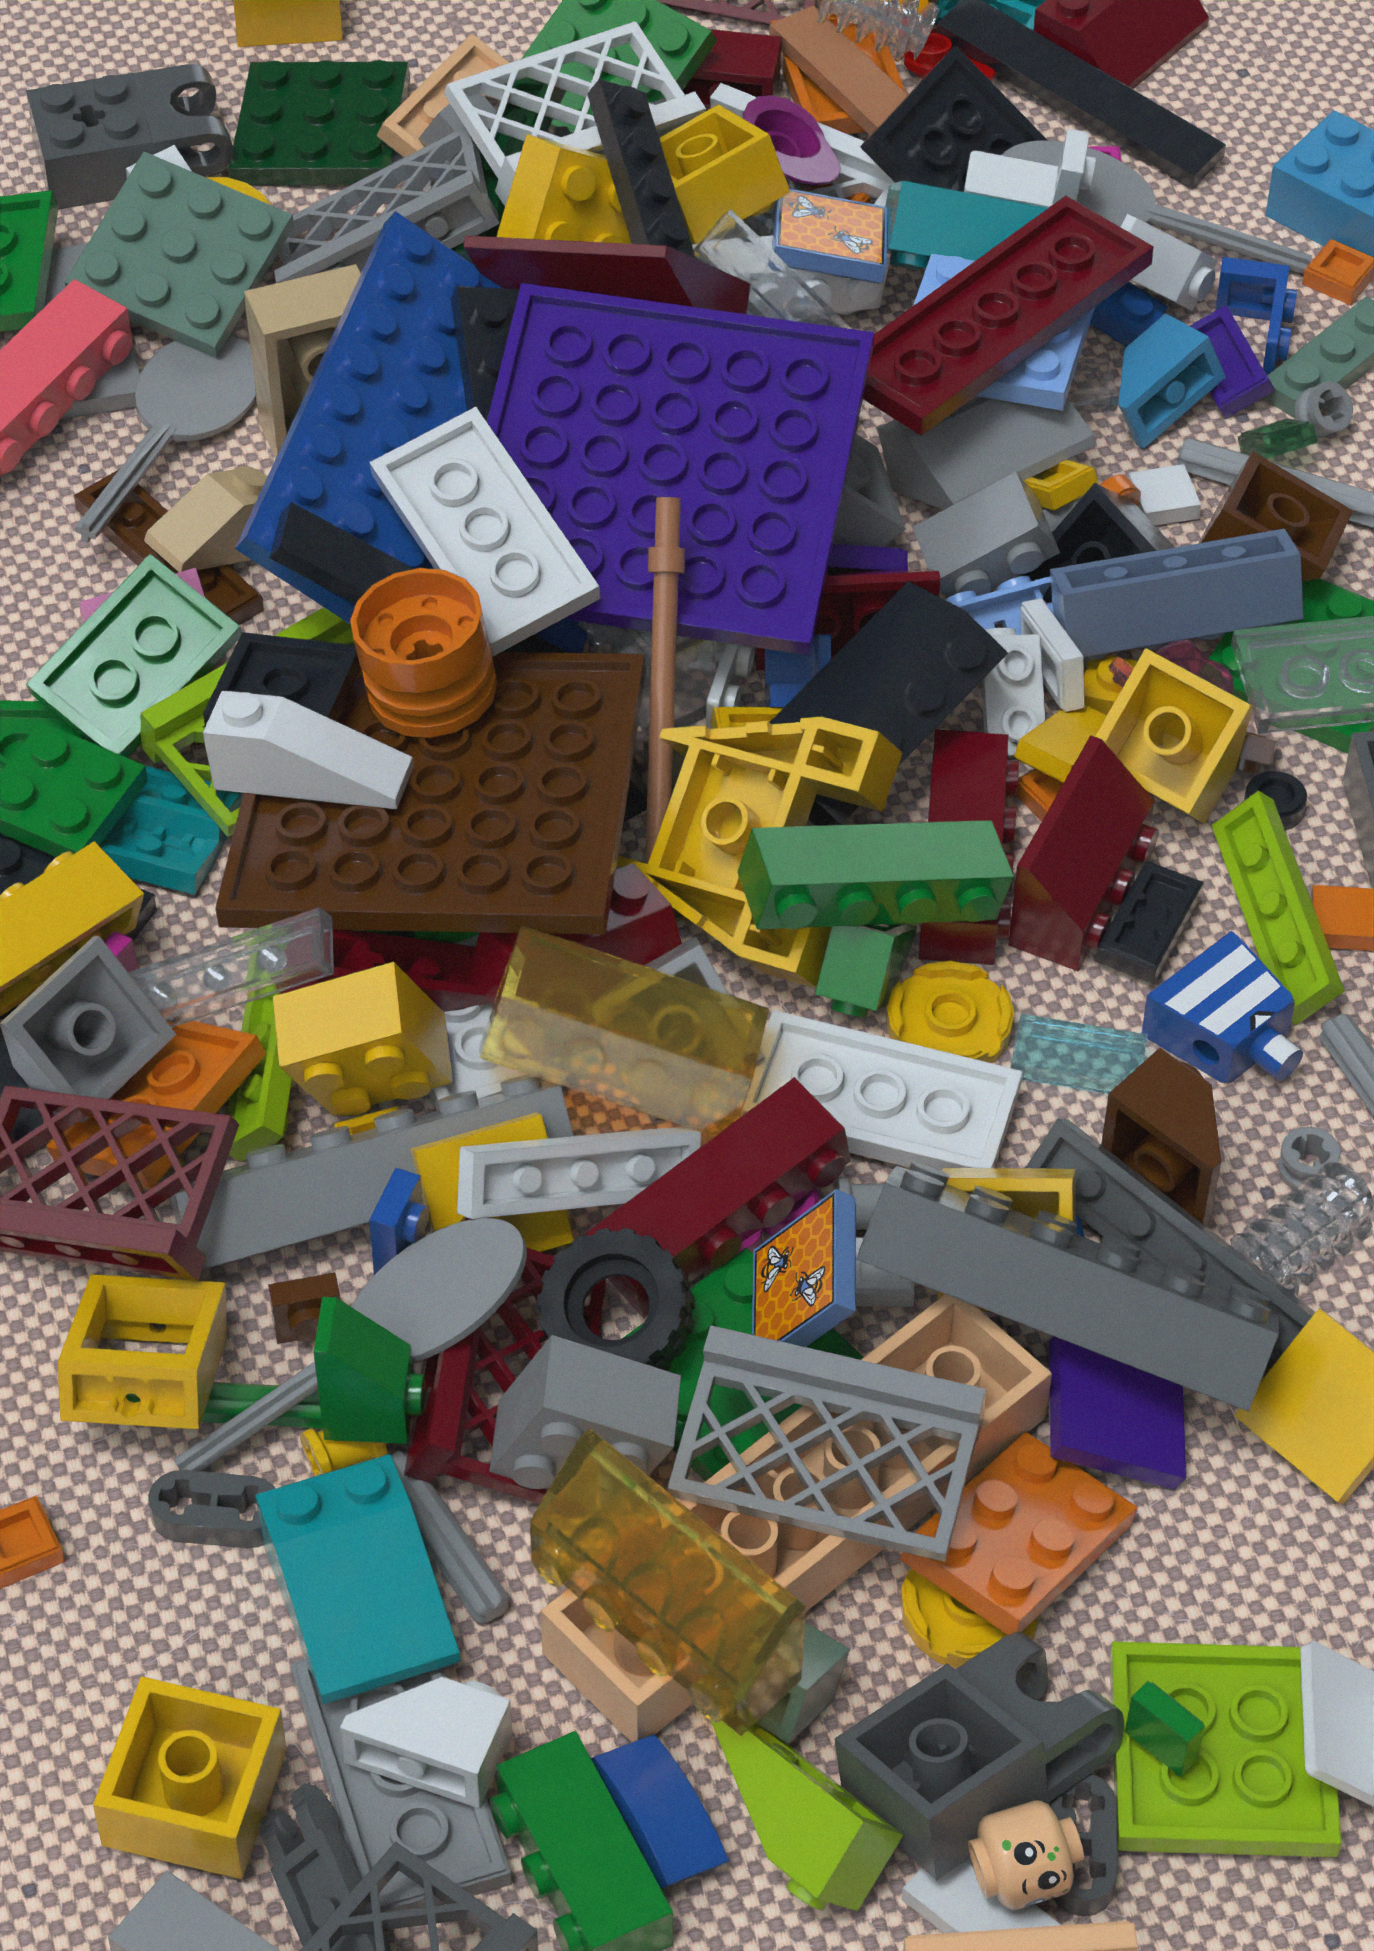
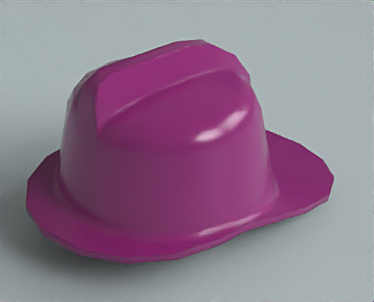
(796, 139)

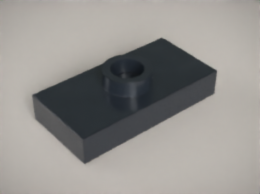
(1149, 922)

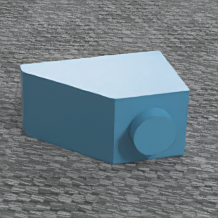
(1165, 376)

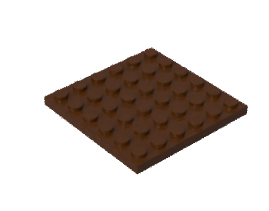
(493, 825)

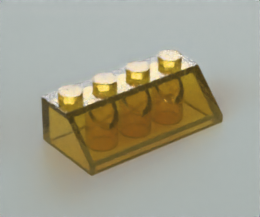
(624, 1032)
(668, 1585)

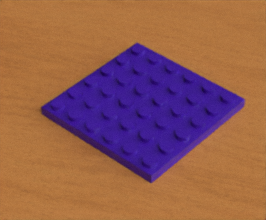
(695, 404)

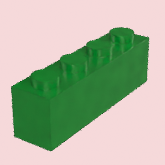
(874, 874)

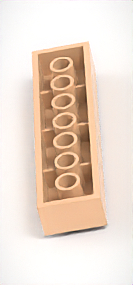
(943, 1342)

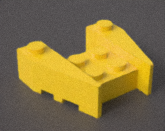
(749, 781)

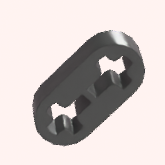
(214, 1508)
(1098, 1844)

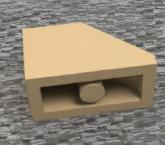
(208, 520)

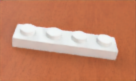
(567, 1170)

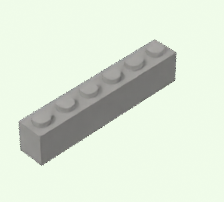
(342, 1175)

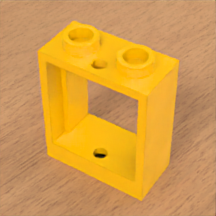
(168, 1384)

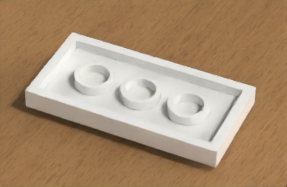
(487, 526)
(892, 1094)

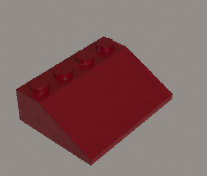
(610, 269)

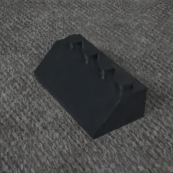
(898, 677)

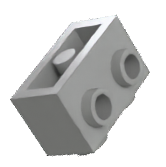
(987, 538)

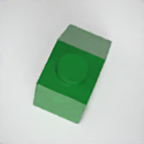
(863, 966)
(364, 1378)

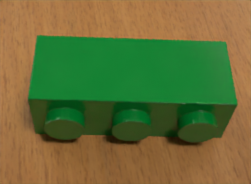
(580, 1851)

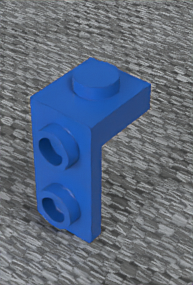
(1260, 292)

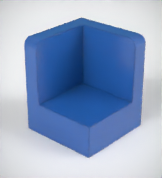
(790, 672)

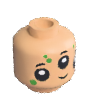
(1025, 1854)

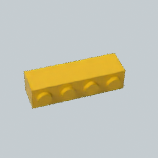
(58, 915)

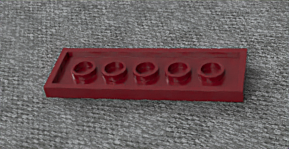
(999, 312)

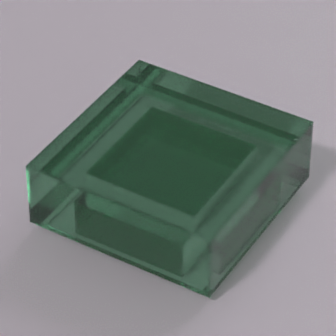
(1278, 438)

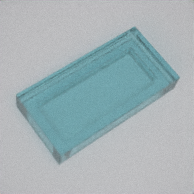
(1076, 1053)

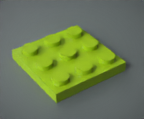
(1250, 1770)

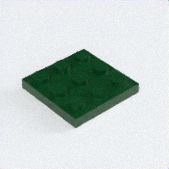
(316, 121)

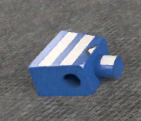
(1224, 1014)

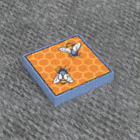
(831, 235)
(807, 1274)

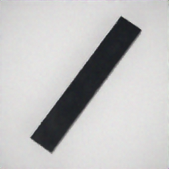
(1082, 91)
(346, 562)

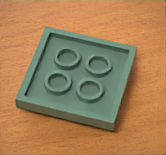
(182, 252)

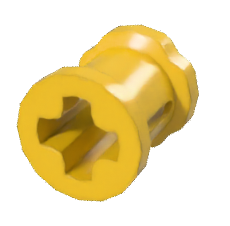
(332, 1455)

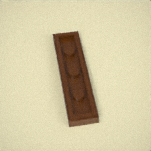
(128, 530)

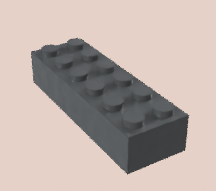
(1072, 1285)

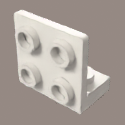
(1338, 1720)

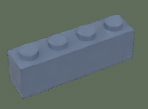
(1179, 593)

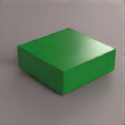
(1164, 1728)

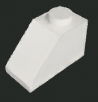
(1176, 268)
(433, 1738)

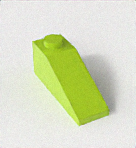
(807, 1820)

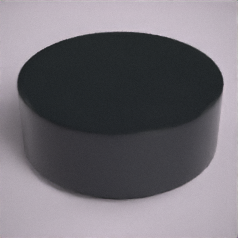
(1286, 792)

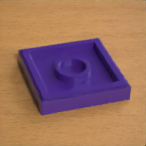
(1115, 1416)

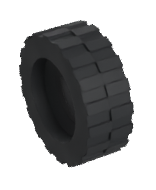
(626, 1255)

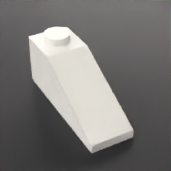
(295, 753)

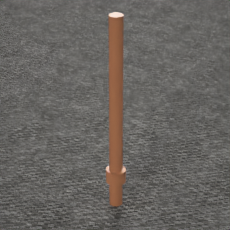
(666, 563)

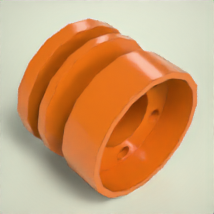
(424, 652)

